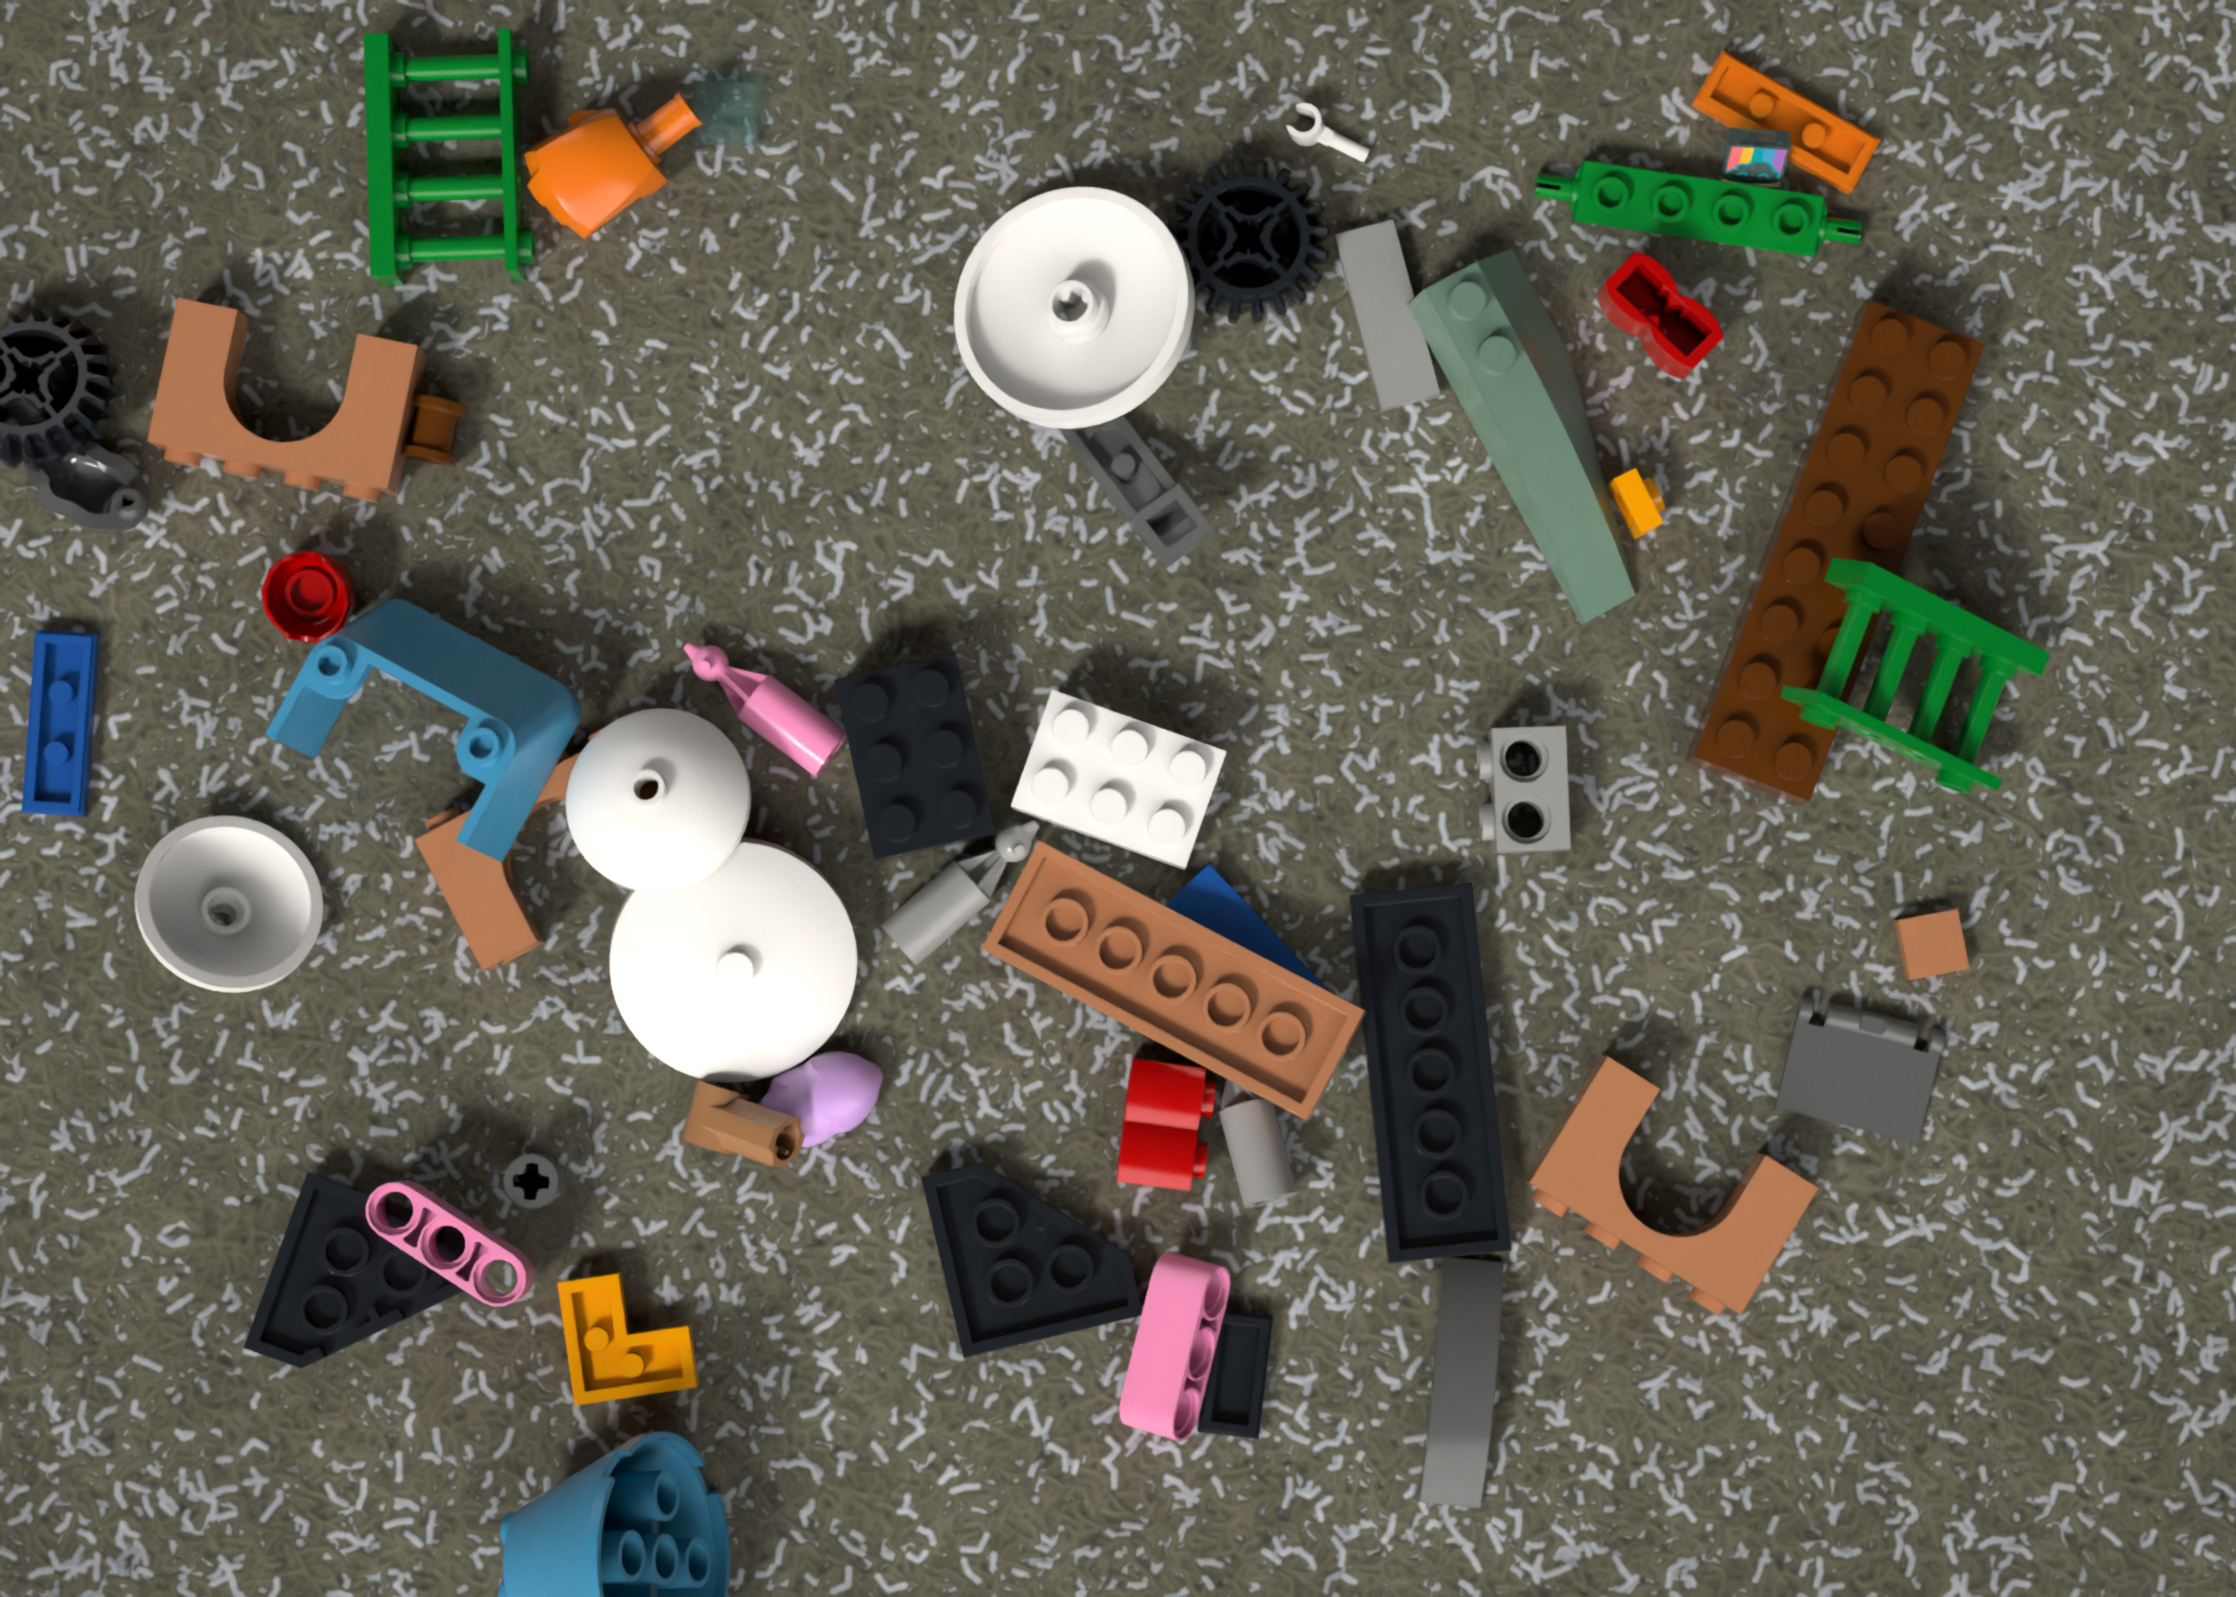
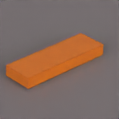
(1818, 137)

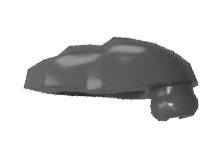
(94, 491)

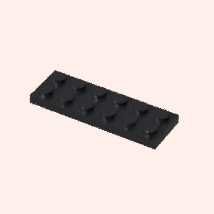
(1429, 1073)

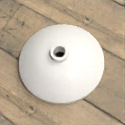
(679, 831)
(235, 870)

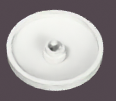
(1074, 307)
(736, 967)

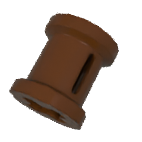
(435, 430)

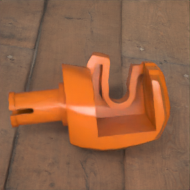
(604, 163)

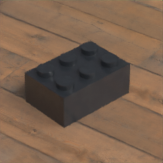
(915, 757)

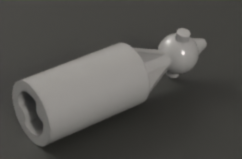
(955, 895)
(1255, 1147)

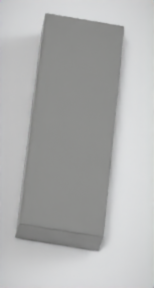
(1387, 329)

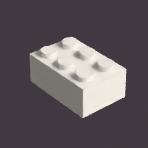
(1118, 779)

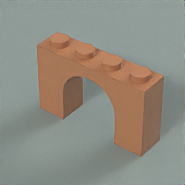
(201, 418)
(483, 888)
(1719, 1259)

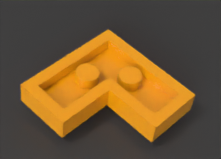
(607, 1358)

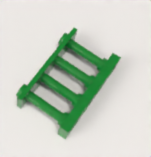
(393, 129)
(1958, 636)

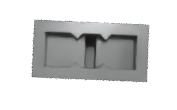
(1543, 790)

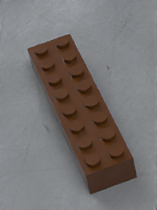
(1850, 501)

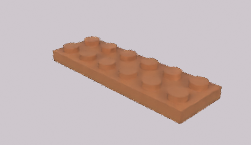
(1174, 980)

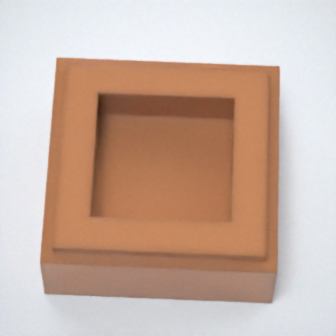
(1931, 944)

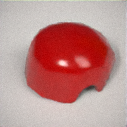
(305, 581)

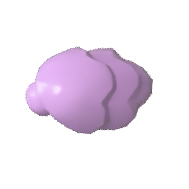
(827, 1093)

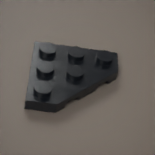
(1021, 1264)
(341, 1278)

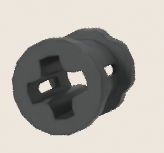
(522, 1193)

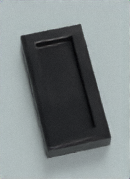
(1237, 1376)

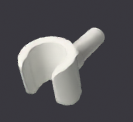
(1325, 135)

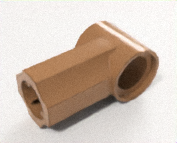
(733, 1123)

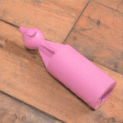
(771, 709)

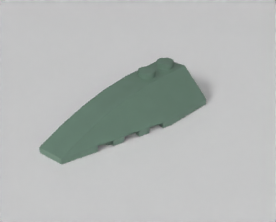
(1531, 420)

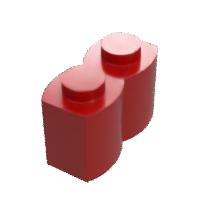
(1647, 305)
(1163, 1124)

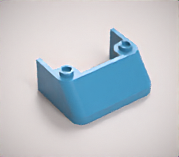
(514, 711)

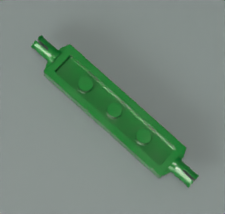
(1698, 208)

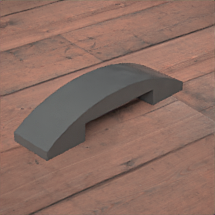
(1140, 488)
(1462, 1382)

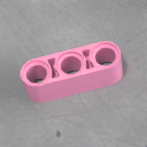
(420, 1241)
(1175, 1346)

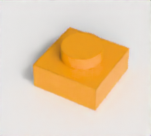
(1637, 502)

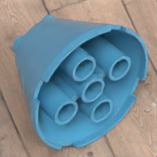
(622, 1529)

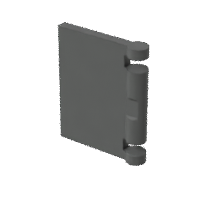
(1859, 1070)

